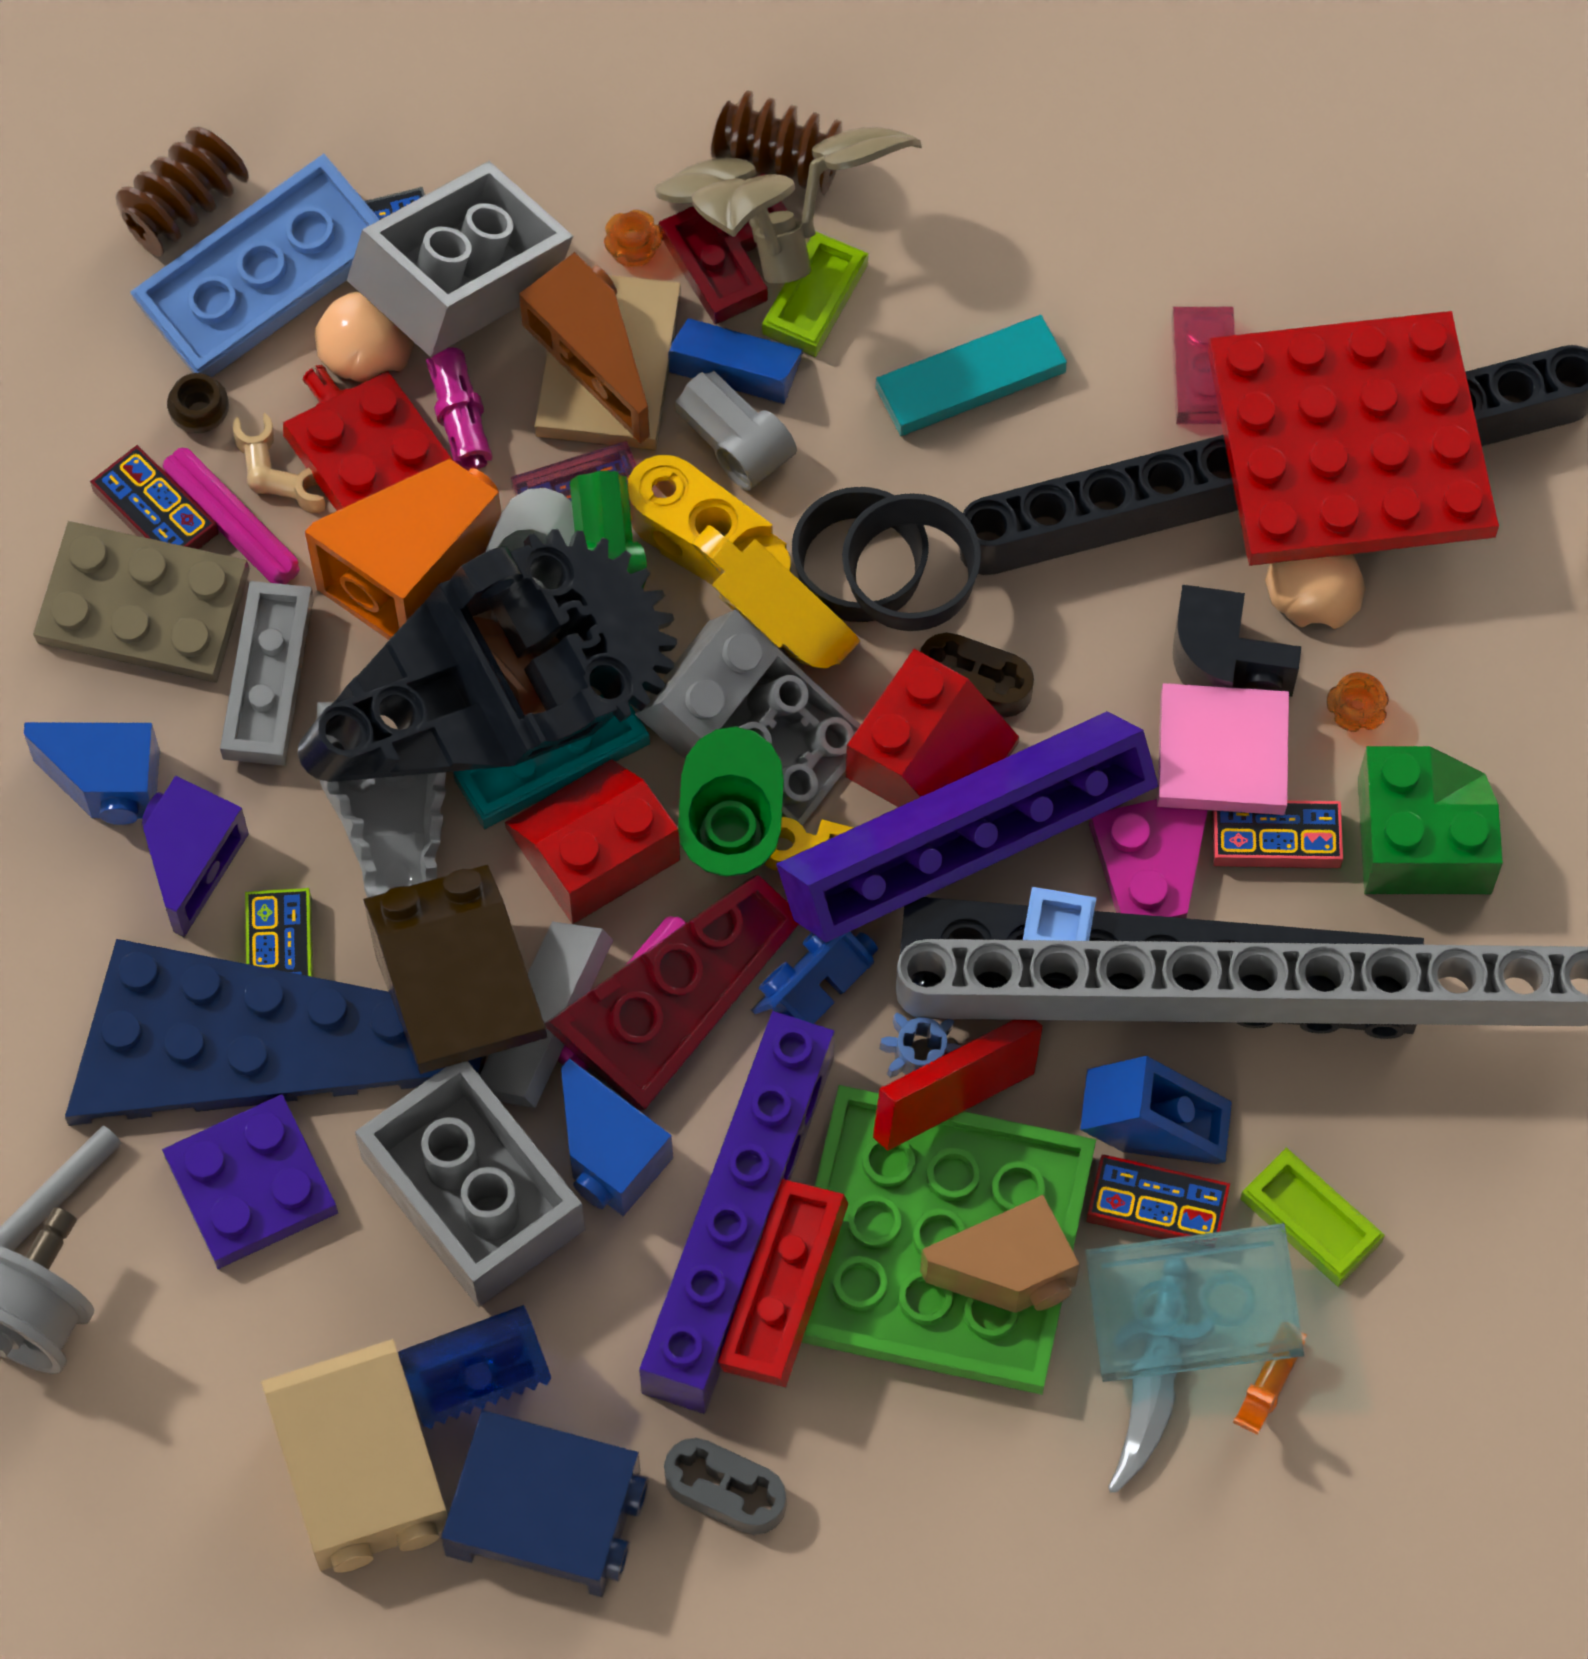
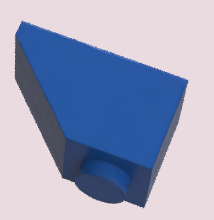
(100, 765)
(1155, 1112)
(611, 1143)

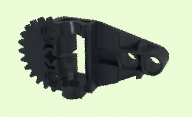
(450, 692)

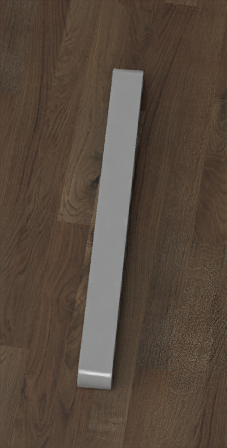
(1225, 996)

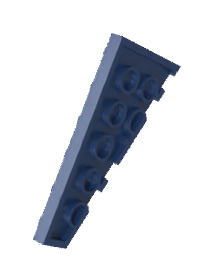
(231, 1036)

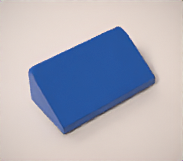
(740, 359)

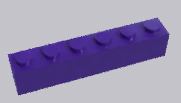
(967, 825)

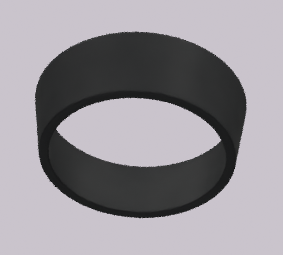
(845, 505)
(902, 510)

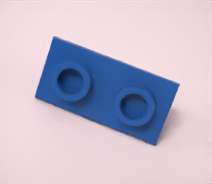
(797, 989)

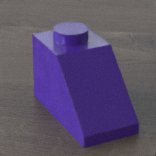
(191, 846)

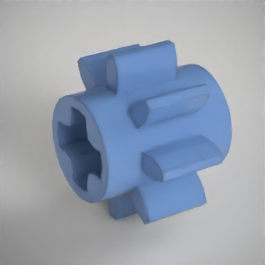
(921, 1026)

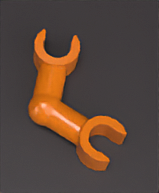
(1263, 1395)

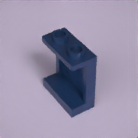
(545, 1501)

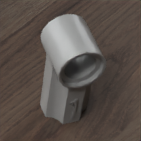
(744, 441)

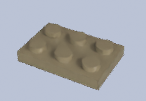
(142, 601)

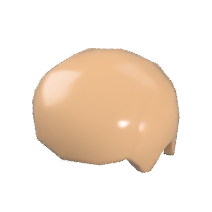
(360, 340)
(1317, 589)

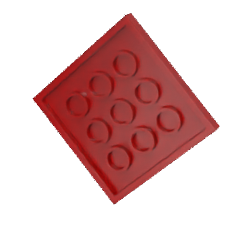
(1351, 438)

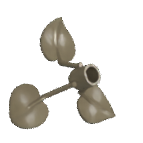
(730, 197)

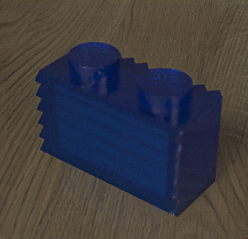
(474, 1366)

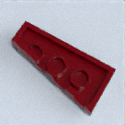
(669, 998)

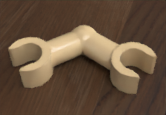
(264, 479)

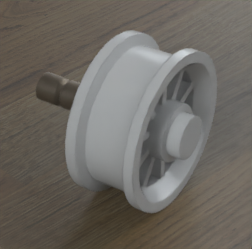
(37, 1304)

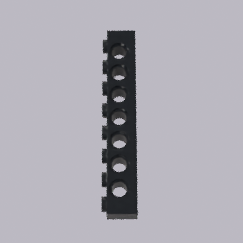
(999, 921)

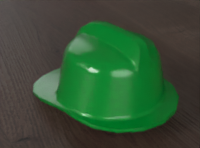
(731, 802)

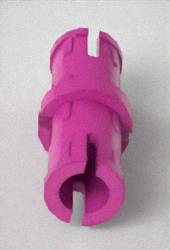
(459, 408)

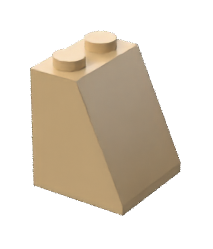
(356, 1457)

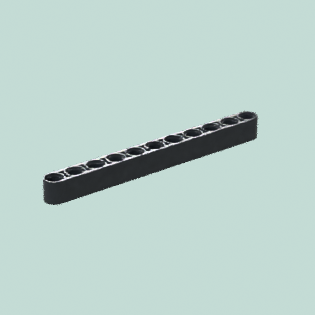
(1202, 495)

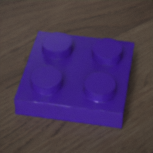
(250, 1181)

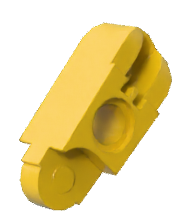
(689, 508)
(776, 601)

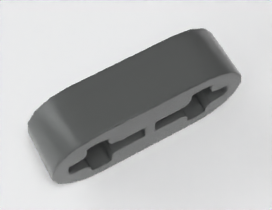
(732, 1472)

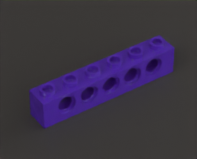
(730, 1221)

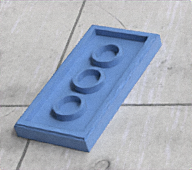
(258, 269)

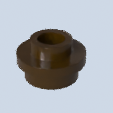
(194, 389)

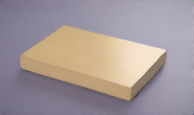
(650, 320)

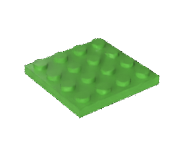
(919, 1195)

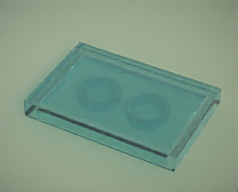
(1194, 1302)

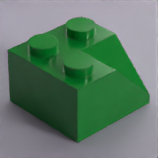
(1426, 823)

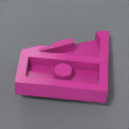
(1149, 856)

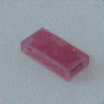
(1193, 377)

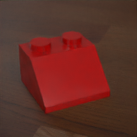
(926, 733)
(596, 838)

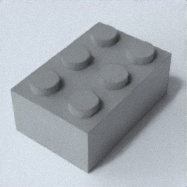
(457, 257)
(470, 1181)

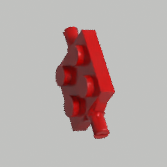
(361, 437)

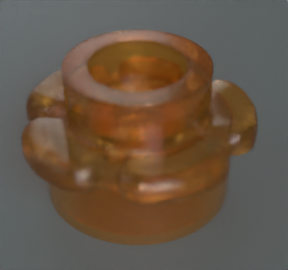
(635, 250)
(1363, 688)

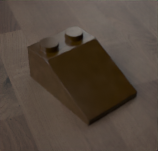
(453, 968)

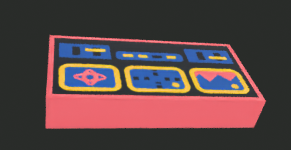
(1301, 838)

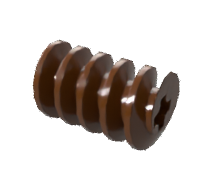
(771, 140)
(177, 185)

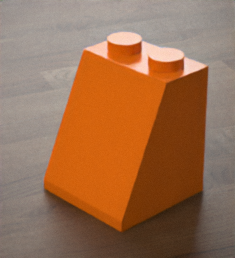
(402, 542)

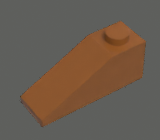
(581, 326)

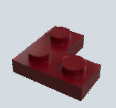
(716, 262)

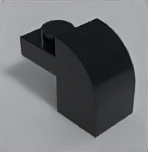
(1213, 655)

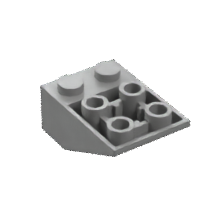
(746, 682)

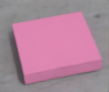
(1223, 749)

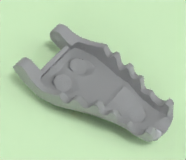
(390, 824)

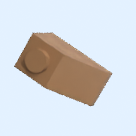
(1006, 1260)

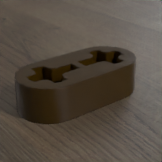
(985, 668)

